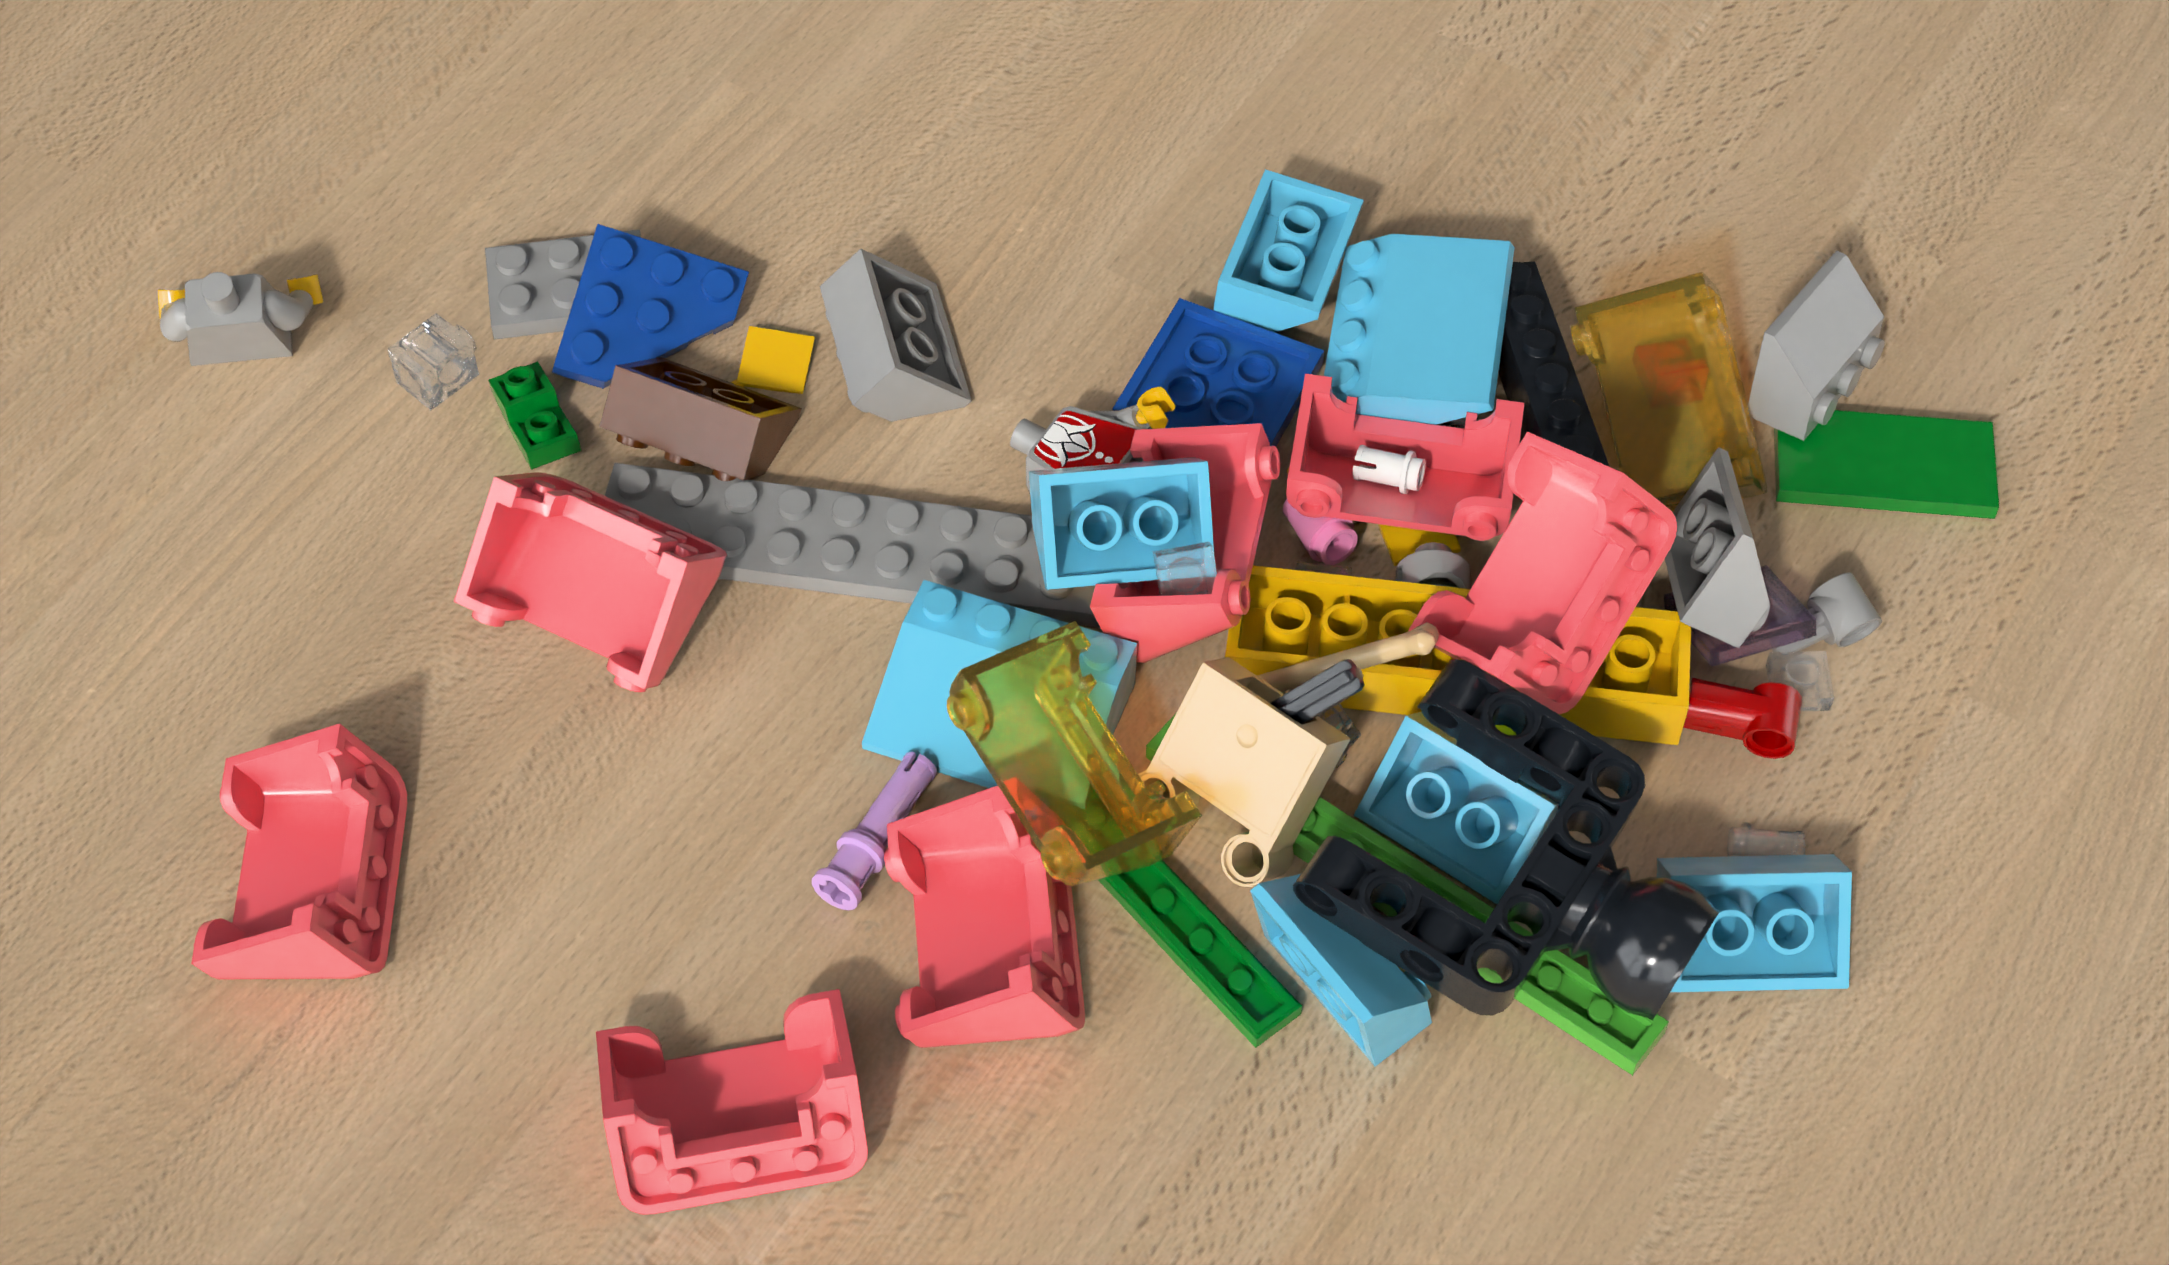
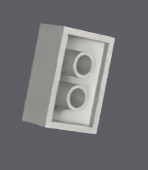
(893, 340)
(1816, 350)
(1716, 559)

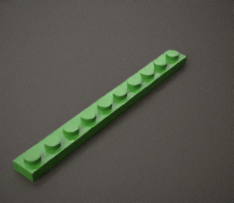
(1557, 985)

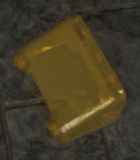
(1670, 385)
(1062, 764)

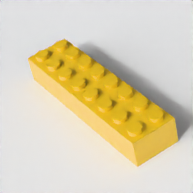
(1309, 615)

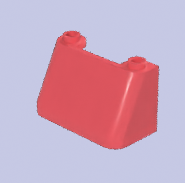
(1463, 477)
(1240, 483)
(588, 573)
(1557, 576)
(314, 863)
(988, 928)
(734, 1116)

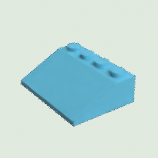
(1420, 326)
(950, 632)

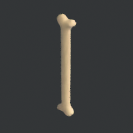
(1417, 641)

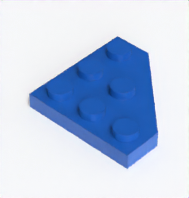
(642, 305)

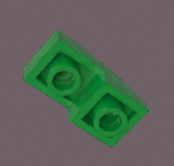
(534, 415)

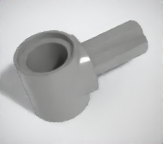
(1841, 614)

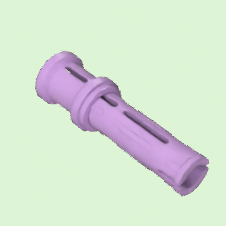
(863, 848)

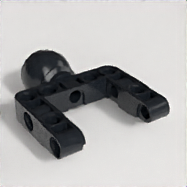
(1566, 890)

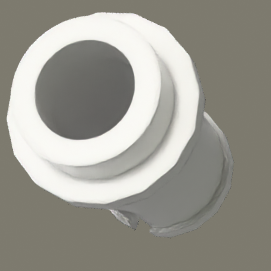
(1392, 468)

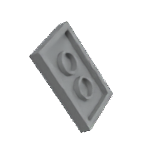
(535, 284)

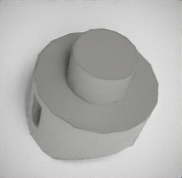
(1435, 565)

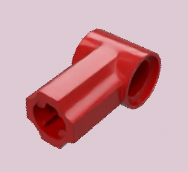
(1760, 717)

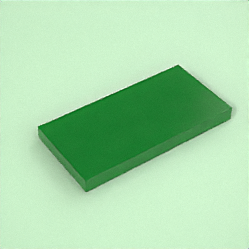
(1891, 465)

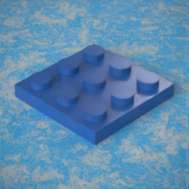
(1223, 371)

